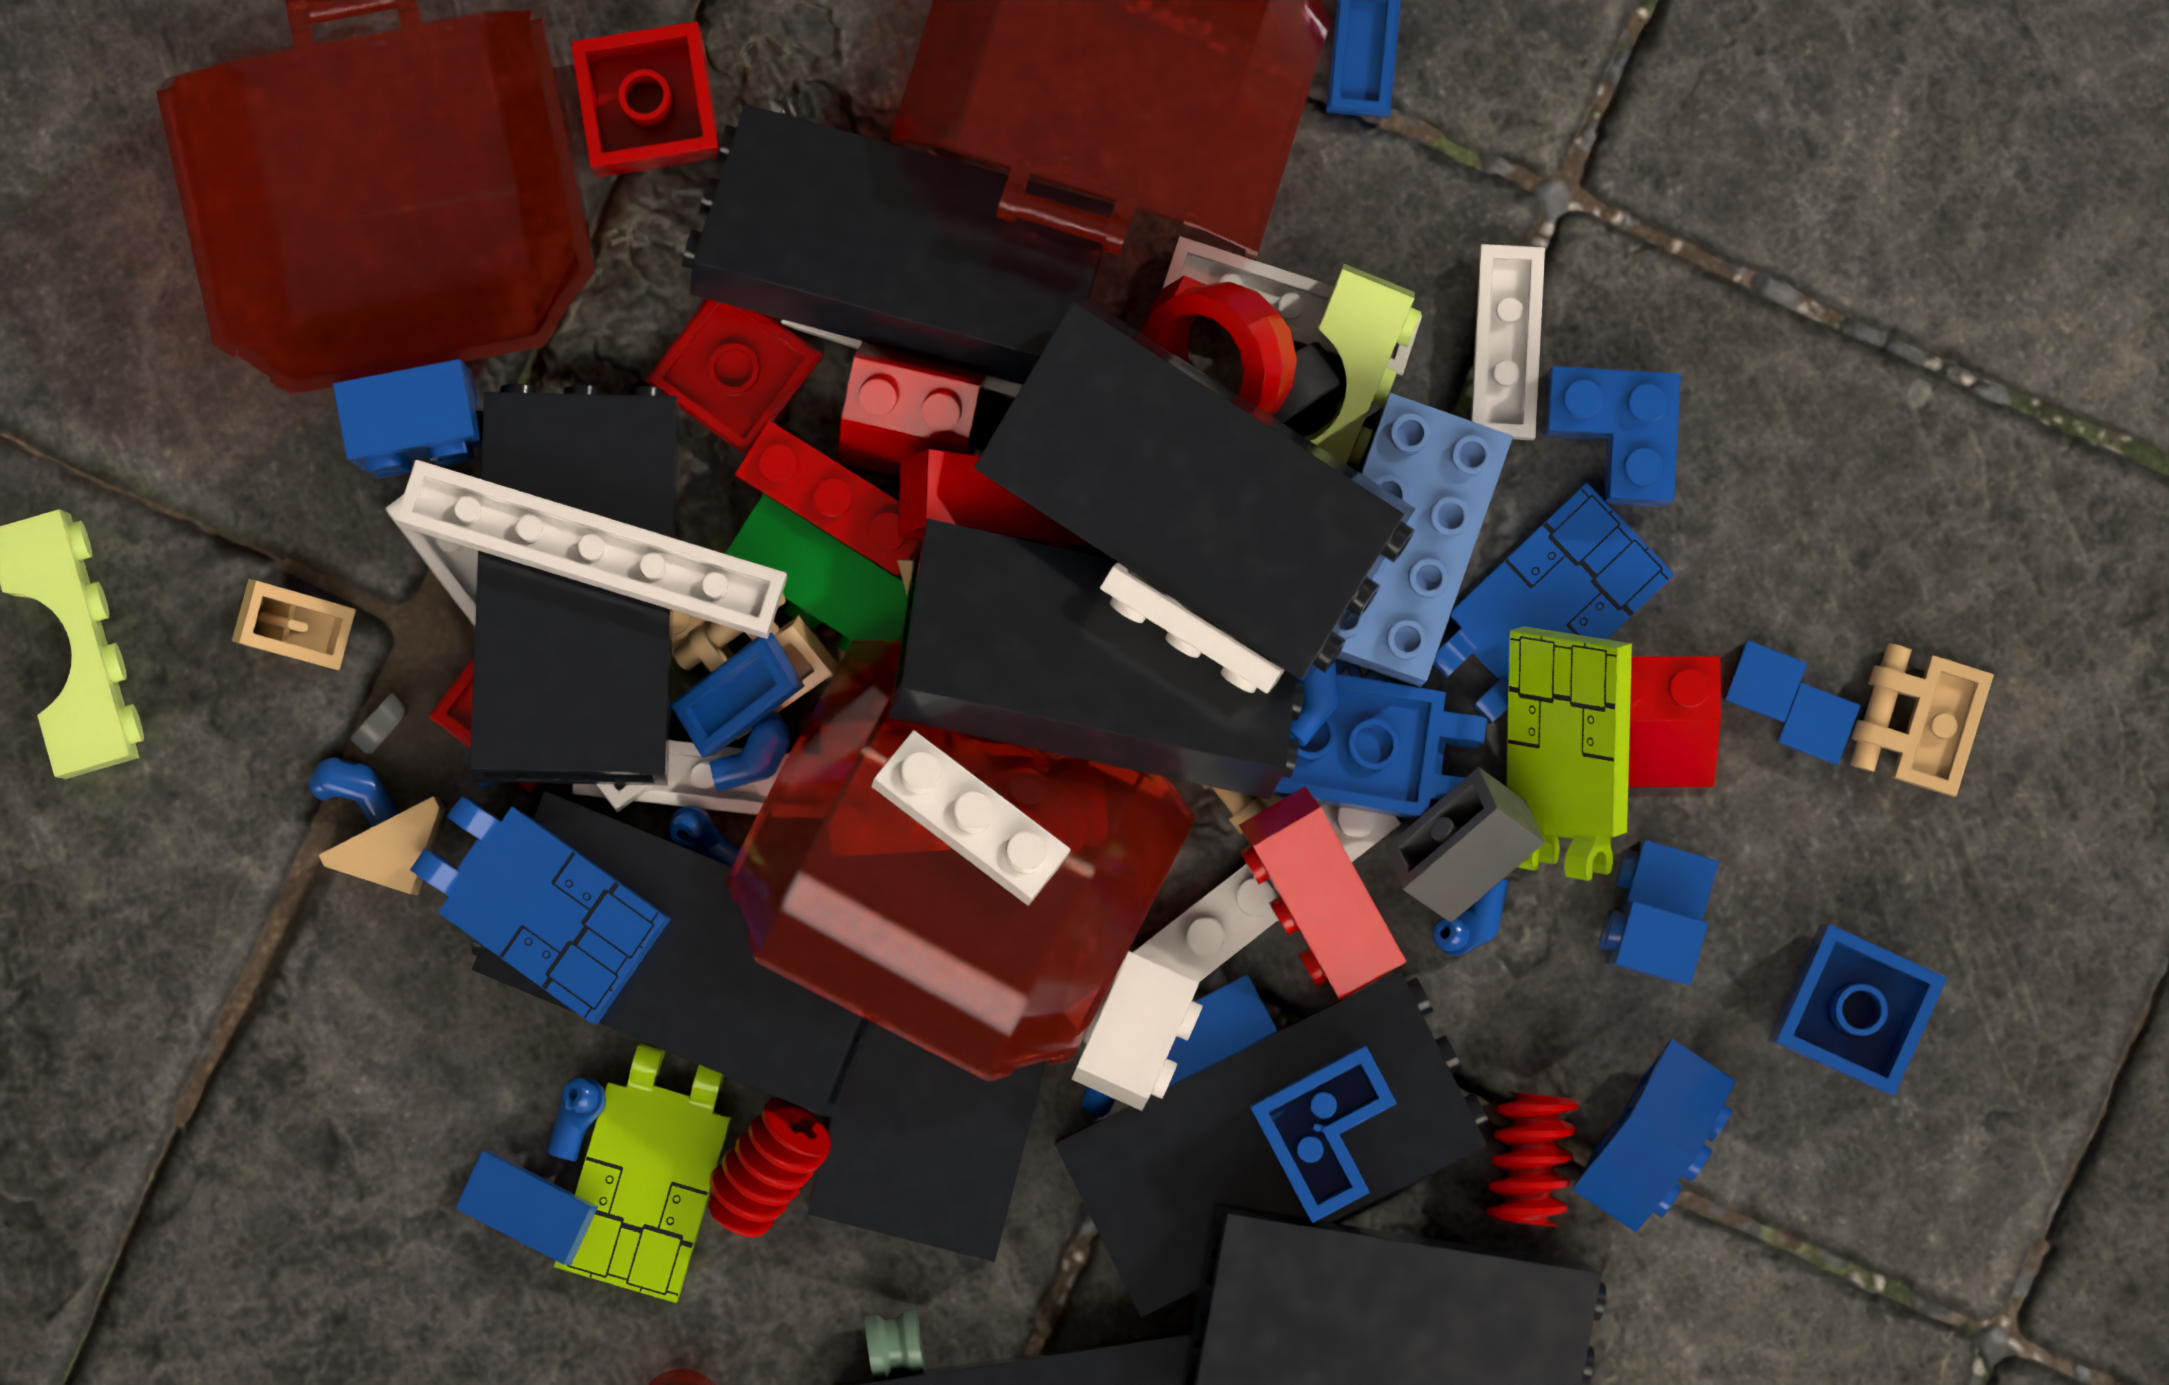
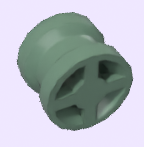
(894, 1344)

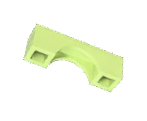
(1364, 325)
(88, 720)

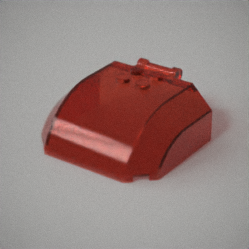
(1121, 100)
(381, 193)
(911, 931)

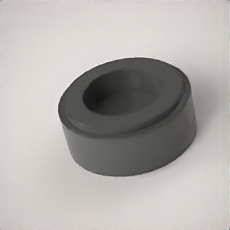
(380, 724)

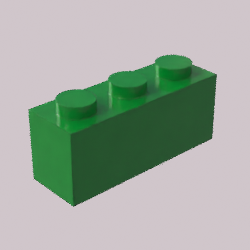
(824, 576)

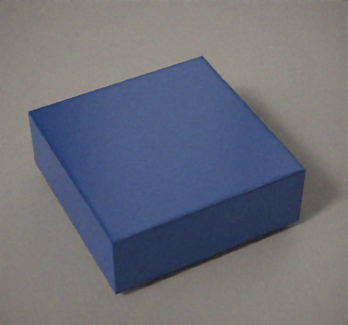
(1765, 681)
(1818, 724)

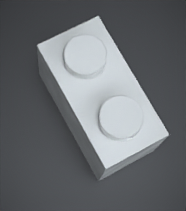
(1137, 1031)

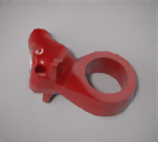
(1251, 320)

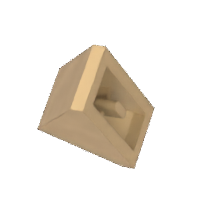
(293, 625)
(390, 848)

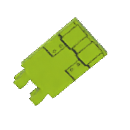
(1570, 743)
(649, 1178)

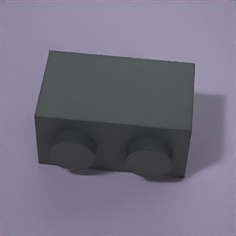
(1464, 845)

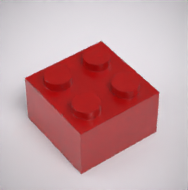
(646, 99)

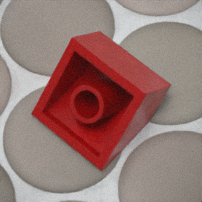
(904, 407)
(1674, 721)

